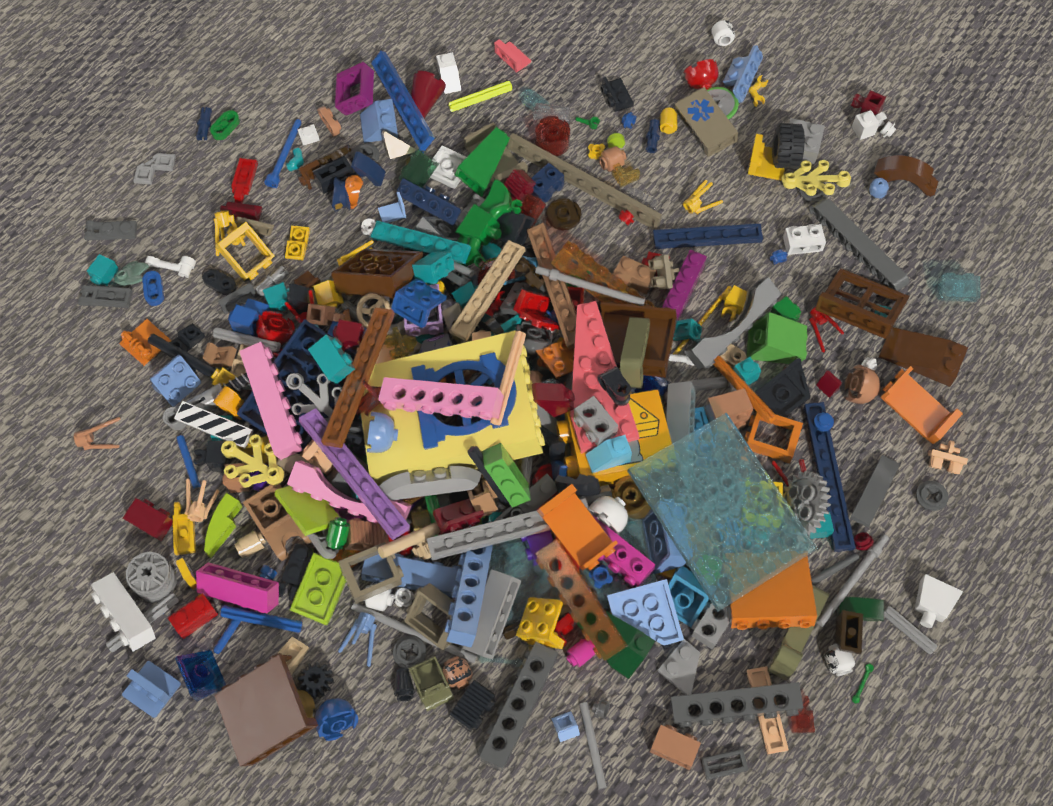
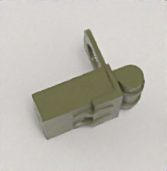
(431, 684)

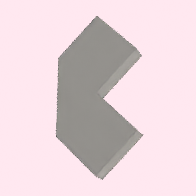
(145, 172)

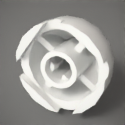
(610, 512)

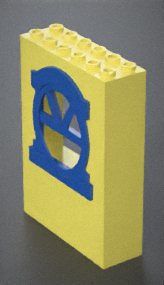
(430, 444)

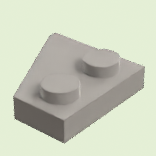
(681, 667)

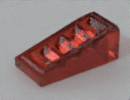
(537, 209)

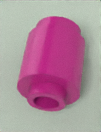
(580, 653)

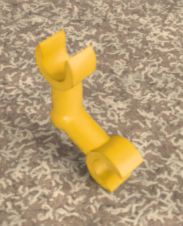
(753, 91)

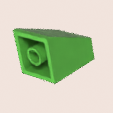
(777, 340)

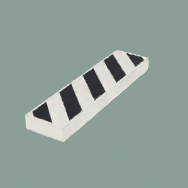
(213, 424)

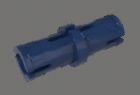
(204, 123)
(653, 136)

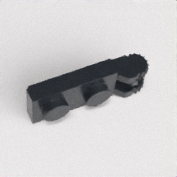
(295, 569)

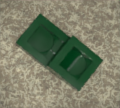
(870, 608)

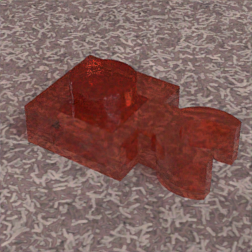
(804, 721)

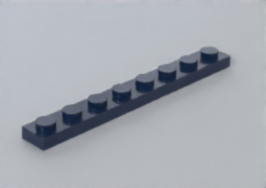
(827, 467)

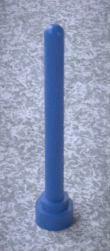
(273, 178)
(265, 572)

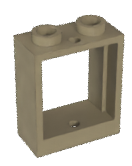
(359, 596)
(421, 622)

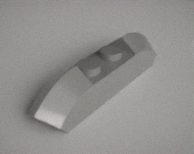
(430, 482)

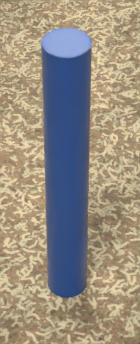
(188, 462)

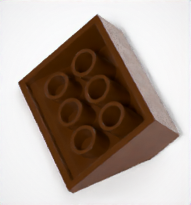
(376, 272)

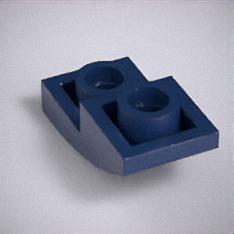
(367, 167)

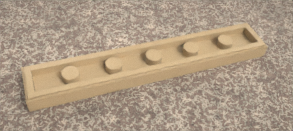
(487, 290)

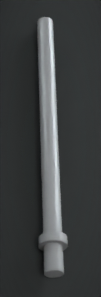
(462, 653)

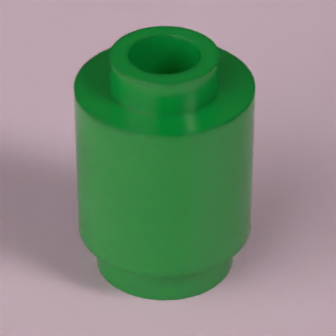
(337, 533)

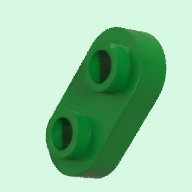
(222, 124)

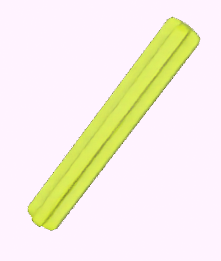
(480, 96)

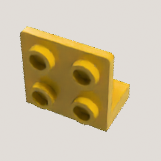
(762, 162)
(540, 621)

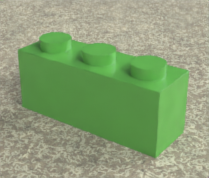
(506, 475)

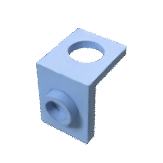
(393, 211)

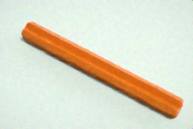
(738, 383)

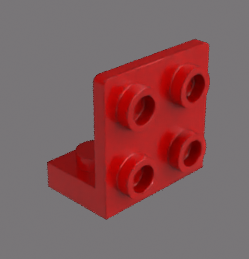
(533, 307)

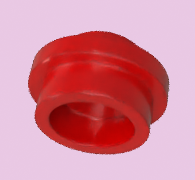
(626, 216)

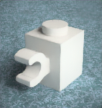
(867, 124)

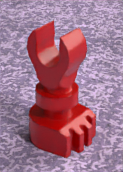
(494, 306)

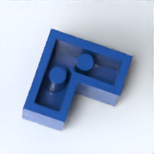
(244, 317)

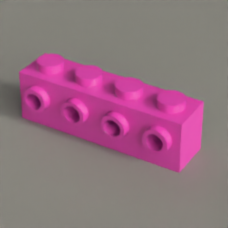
(627, 559)
(237, 587)

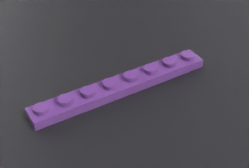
(356, 477)

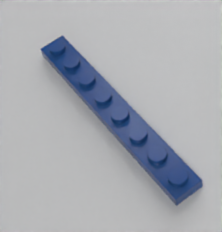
(403, 101)

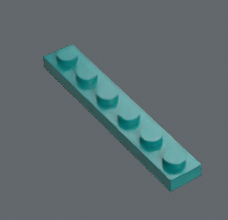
(419, 241)

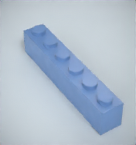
(415, 572)

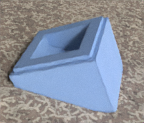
(565, 726)

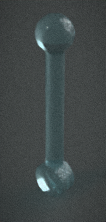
(517, 662)

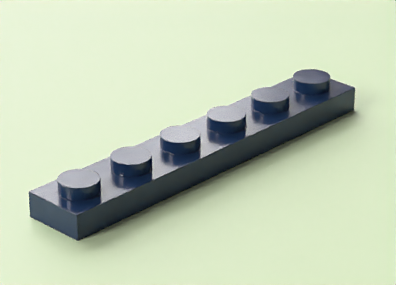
(707, 236)

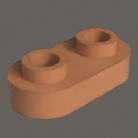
(327, 118)

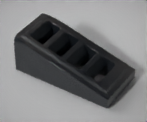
(554, 445)

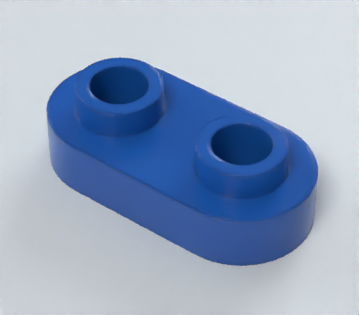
(153, 289)

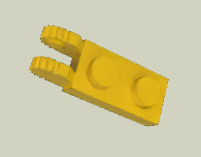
(183, 532)

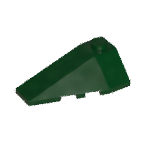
(632, 656)

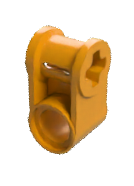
(229, 401)

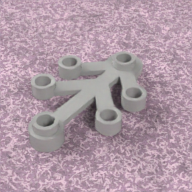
(320, 403)

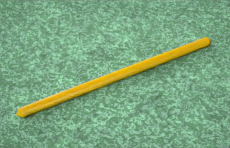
(703, 319)

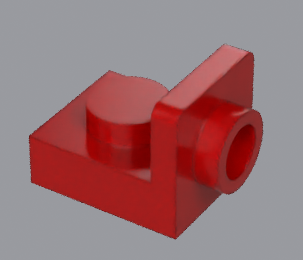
(564, 626)

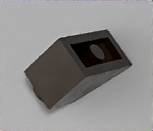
(849, 632)

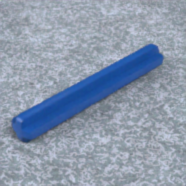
(261, 619)

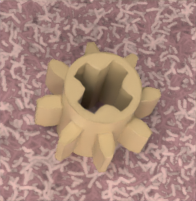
(421, 550)

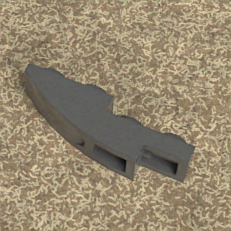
(539, 494)

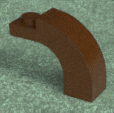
(908, 169)

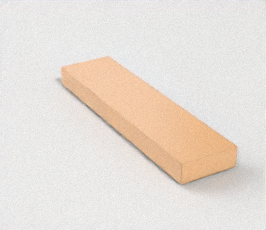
(772, 728)

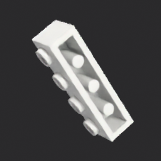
(122, 611)

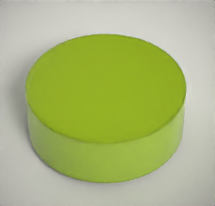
(616, 140)

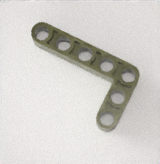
(790, 651)

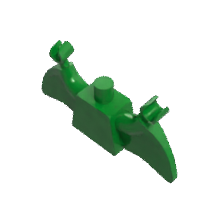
(481, 223)

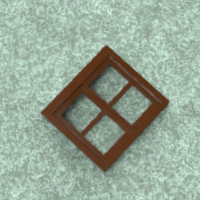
(855, 314)

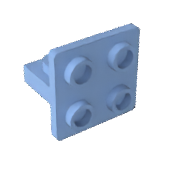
(175, 380)
(150, 688)

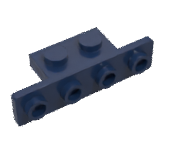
(429, 201)

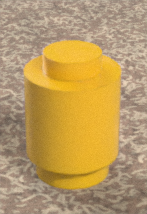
(668, 120)

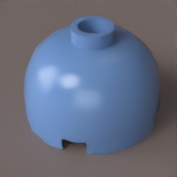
(381, 433)

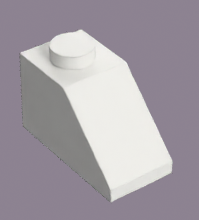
(448, 72)

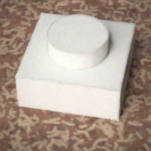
(308, 134)

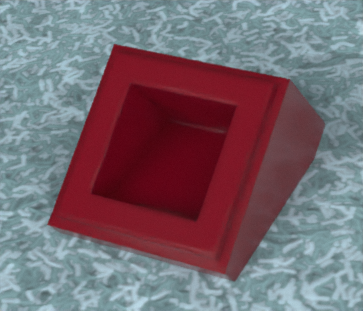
(829, 384)

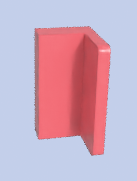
(511, 55)

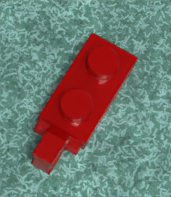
(243, 178)

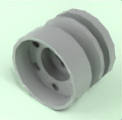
(158, 584)

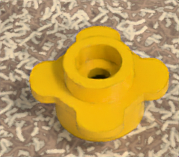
(593, 154)

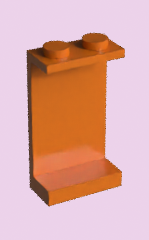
(918, 407)
(576, 528)

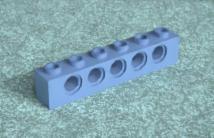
(468, 596)

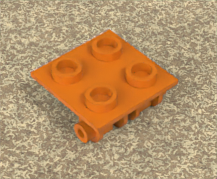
(136, 342)
(557, 358)

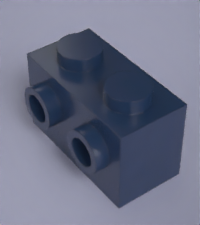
(547, 182)

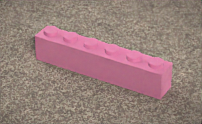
(271, 401)

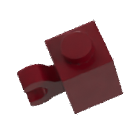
(872, 102)

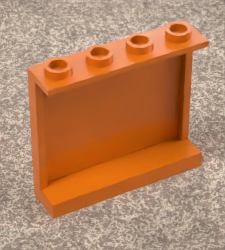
(779, 602)

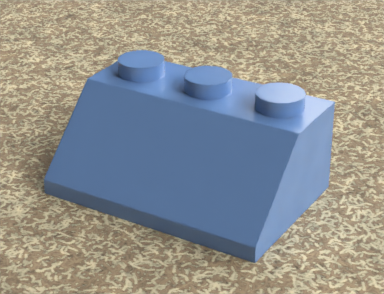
(661, 547)

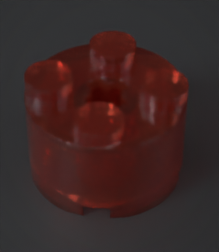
(553, 135)

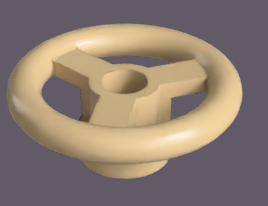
(359, 310)

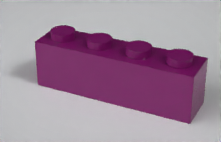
(685, 282)

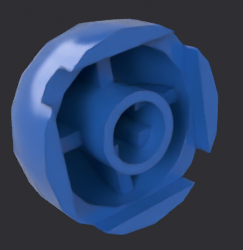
(333, 717)

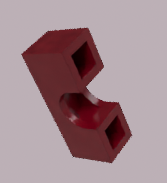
(349, 334)

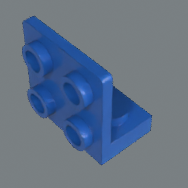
(416, 302)

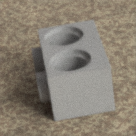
(600, 419)
(716, 625)

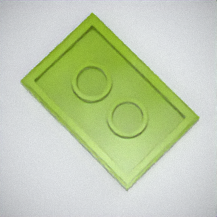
(306, 512)
(319, 590)

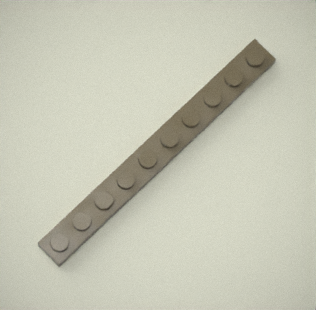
(585, 181)

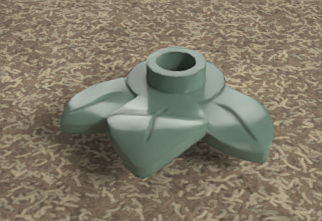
(130, 273)

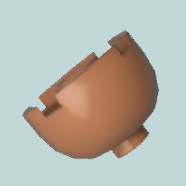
(863, 381)

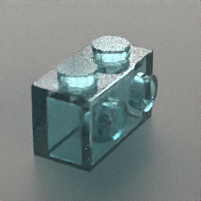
(959, 287)

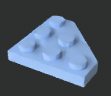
(648, 610)

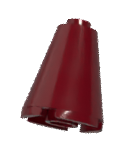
(426, 91)

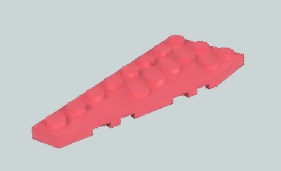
(591, 358)

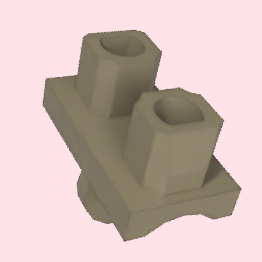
(665, 272)

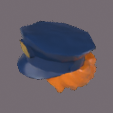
(346, 192)

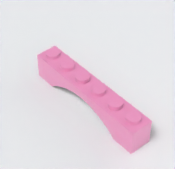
(311, 480)

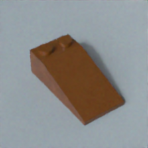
(926, 354)

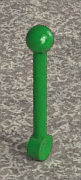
(856, 698)

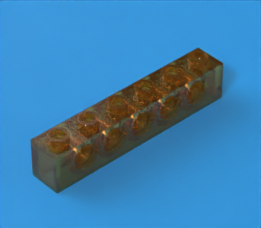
(586, 262)
(580, 587)

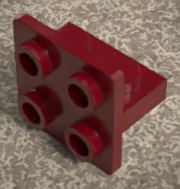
(457, 517)

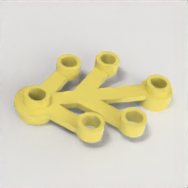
(793, 180)
(254, 464)

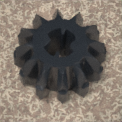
(324, 678)

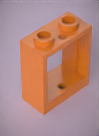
(769, 450)

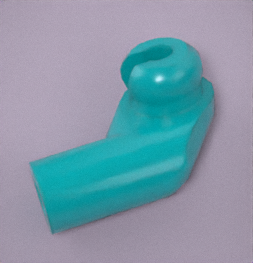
(297, 161)

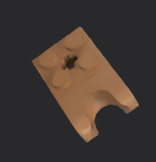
(275, 526)

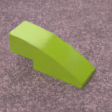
(221, 524)

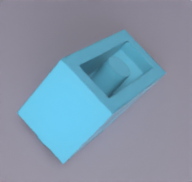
(609, 454)

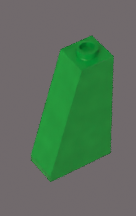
(482, 162)

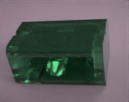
(419, 168)

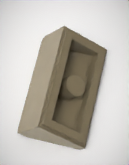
(258, 227)

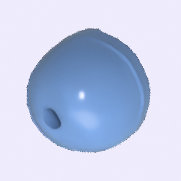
(878, 188)

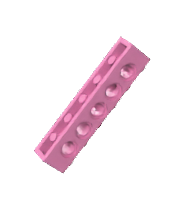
(394, 388)

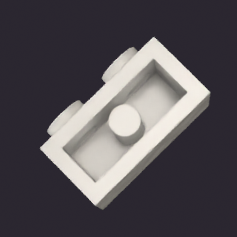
(804, 239)

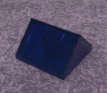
(200, 674)

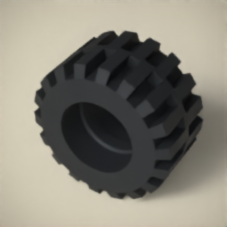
(788, 146)

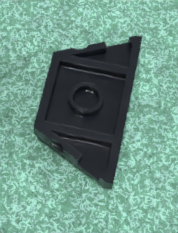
(786, 390)

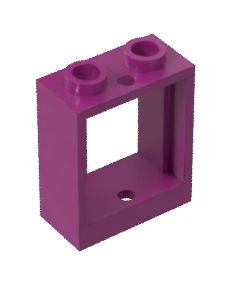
(344, 81)

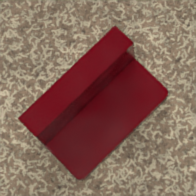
(243, 210)

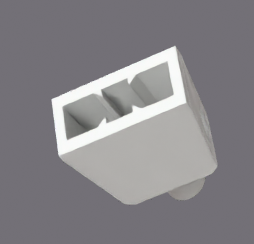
(935, 600)

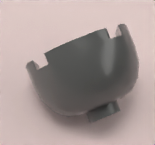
(535, 338)

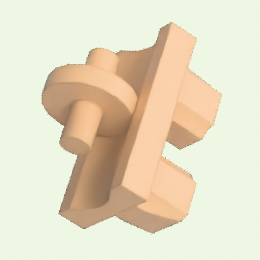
(956, 462)

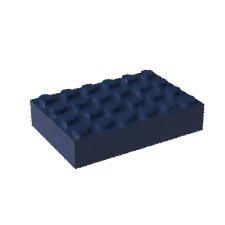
(296, 359)

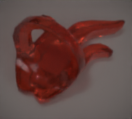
(369, 400)

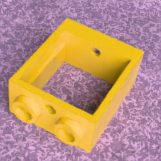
(245, 228)

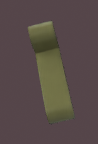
(634, 351)

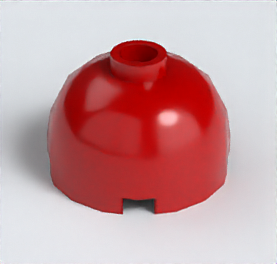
(702, 75)
(274, 327)

